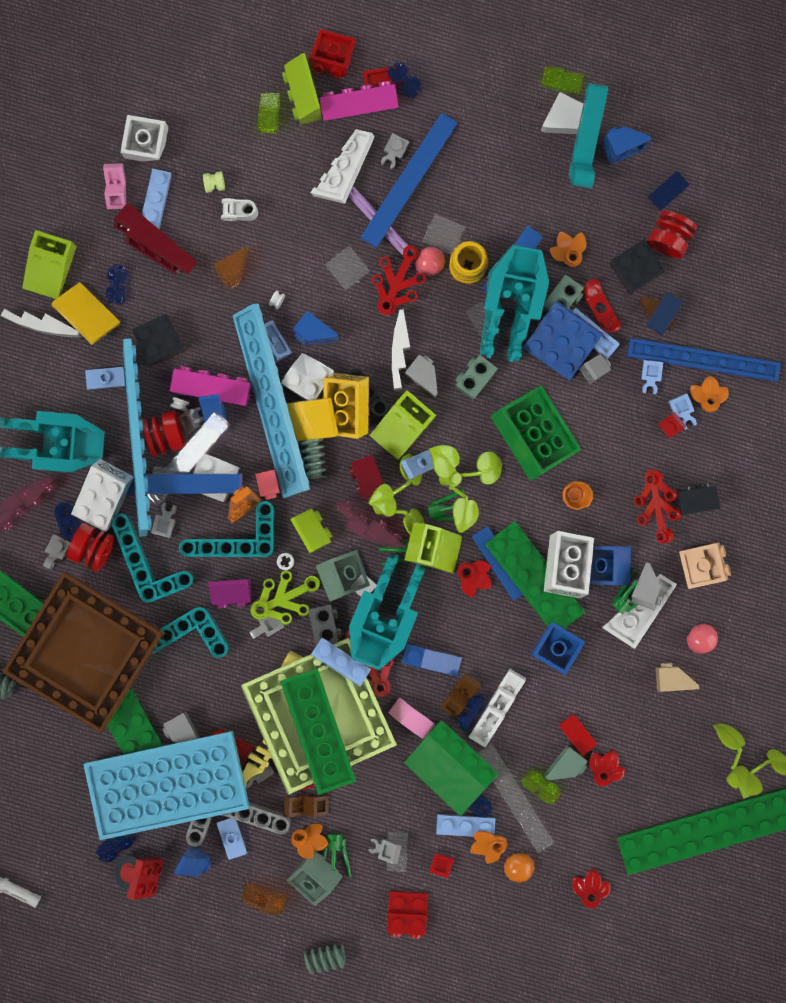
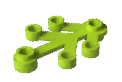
(282, 599)

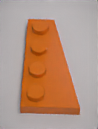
(242, 503)

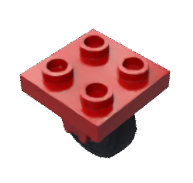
(138, 875)

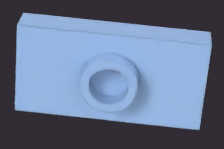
(105, 378)
(418, 464)
(232, 838)

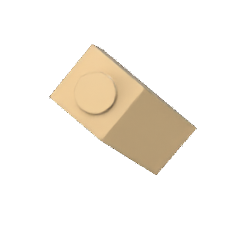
(673, 679)

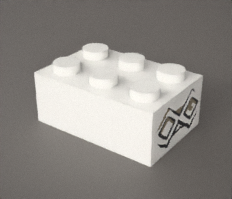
(102, 495)
(569, 564)

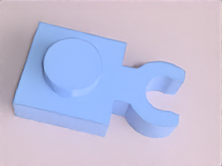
(651, 372)
(682, 407)

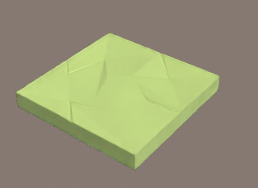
(353, 707)

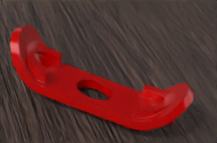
(594, 294)

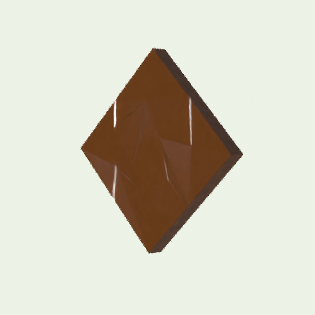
(83, 652)

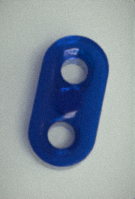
(67, 521)
(466, 719)
(481, 800)

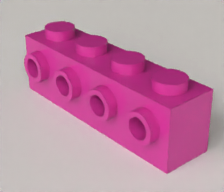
(358, 102)
(204, 384)

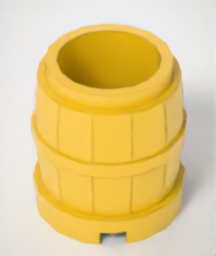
(473, 253)

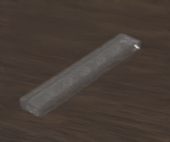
(194, 450)
(517, 801)

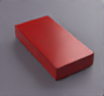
(376, 76)
(577, 734)

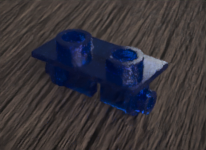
(399, 74)
(116, 276)
(108, 851)

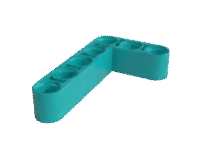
(581, 169)
(237, 543)
(135, 568)
(201, 626)

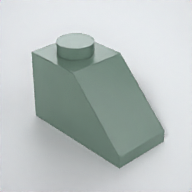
(566, 765)

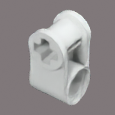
(234, 210)

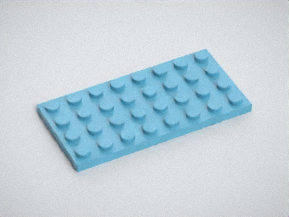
(166, 785)

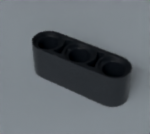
(375, 399)

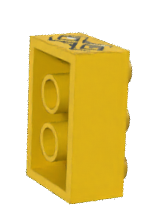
(349, 403)

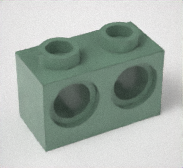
(559, 294)
(479, 380)

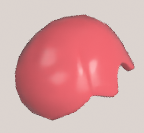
(430, 261)
(702, 638)

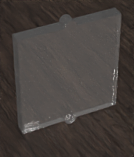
(443, 234)
(347, 268)

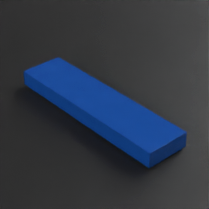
(482, 538)

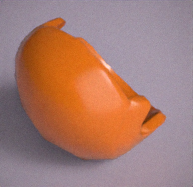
(577, 495)
(519, 867)

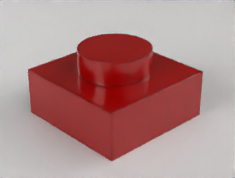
(672, 425)
(441, 865)

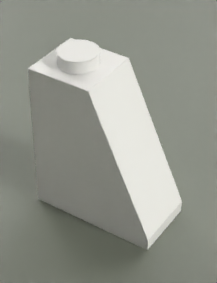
(563, 116)

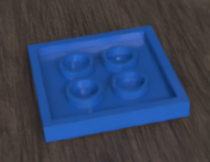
(563, 340)

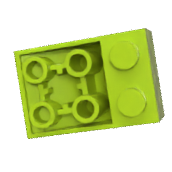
(48, 264)
(402, 425)
(433, 547)

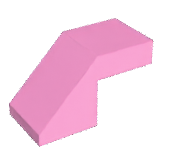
(115, 186)
(411, 718)

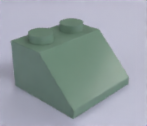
(341, 573)
(314, 879)

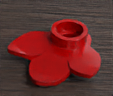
(476, 579)
(608, 765)
(591, 886)

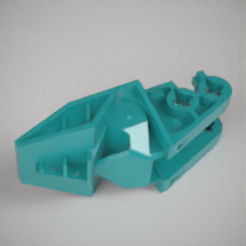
(523, 278)
(67, 443)
(379, 639)

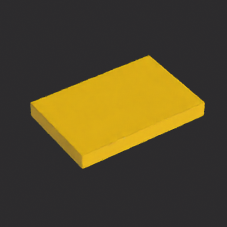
(85, 313)
(313, 419)

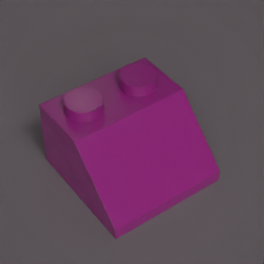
(230, 592)

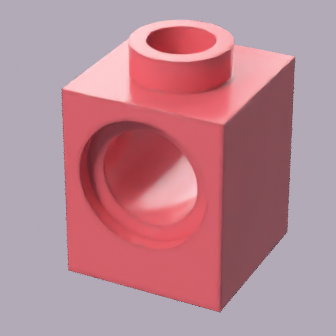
(268, 484)

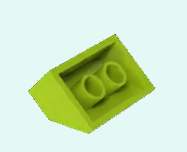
(302, 90)

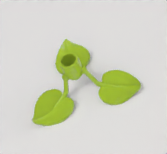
(444, 462)
(385, 504)
(740, 776)

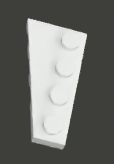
(344, 170)
(633, 626)

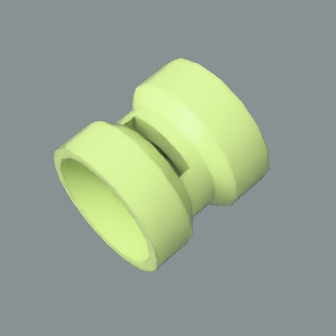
(214, 182)

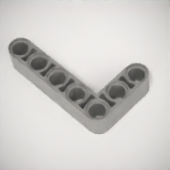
(252, 819)

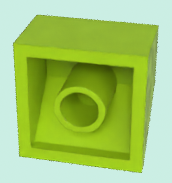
(311, 530)

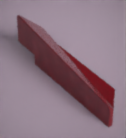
(151, 241)

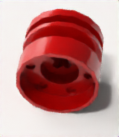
(672, 234)
(163, 434)
(94, 549)

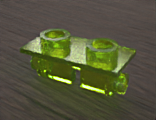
(548, 791)

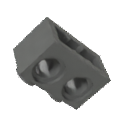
(319, 626)

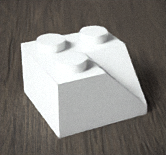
(143, 138)
(306, 377)
(212, 465)

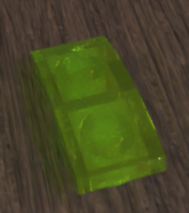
(562, 81)
(268, 113)

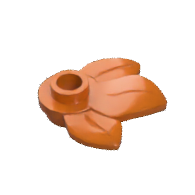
(569, 246)
(709, 391)
(310, 841)
(486, 845)

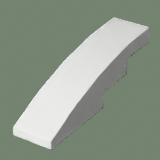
(47, 325)
(400, 344)
(497, 707)

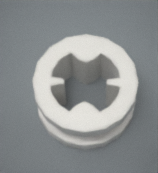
(276, 299)
(179, 404)
(279, 559)

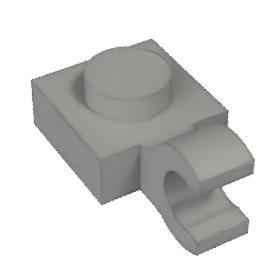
(57, 549)
(268, 626)

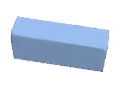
(277, 343)

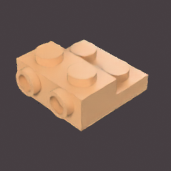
(705, 565)

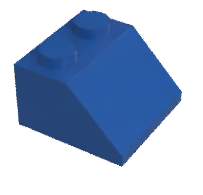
(623, 143)
(313, 331)
(610, 565)
(557, 648)

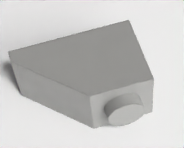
(595, 368)
(423, 374)
(648, 589)
(180, 729)

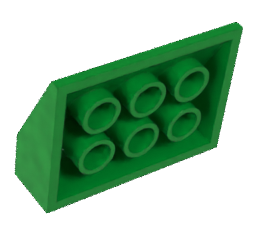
(535, 432)
(451, 768)

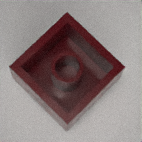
(367, 475)

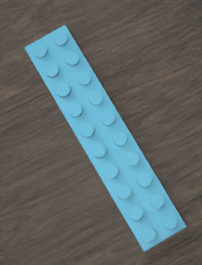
(271, 401)
(137, 444)

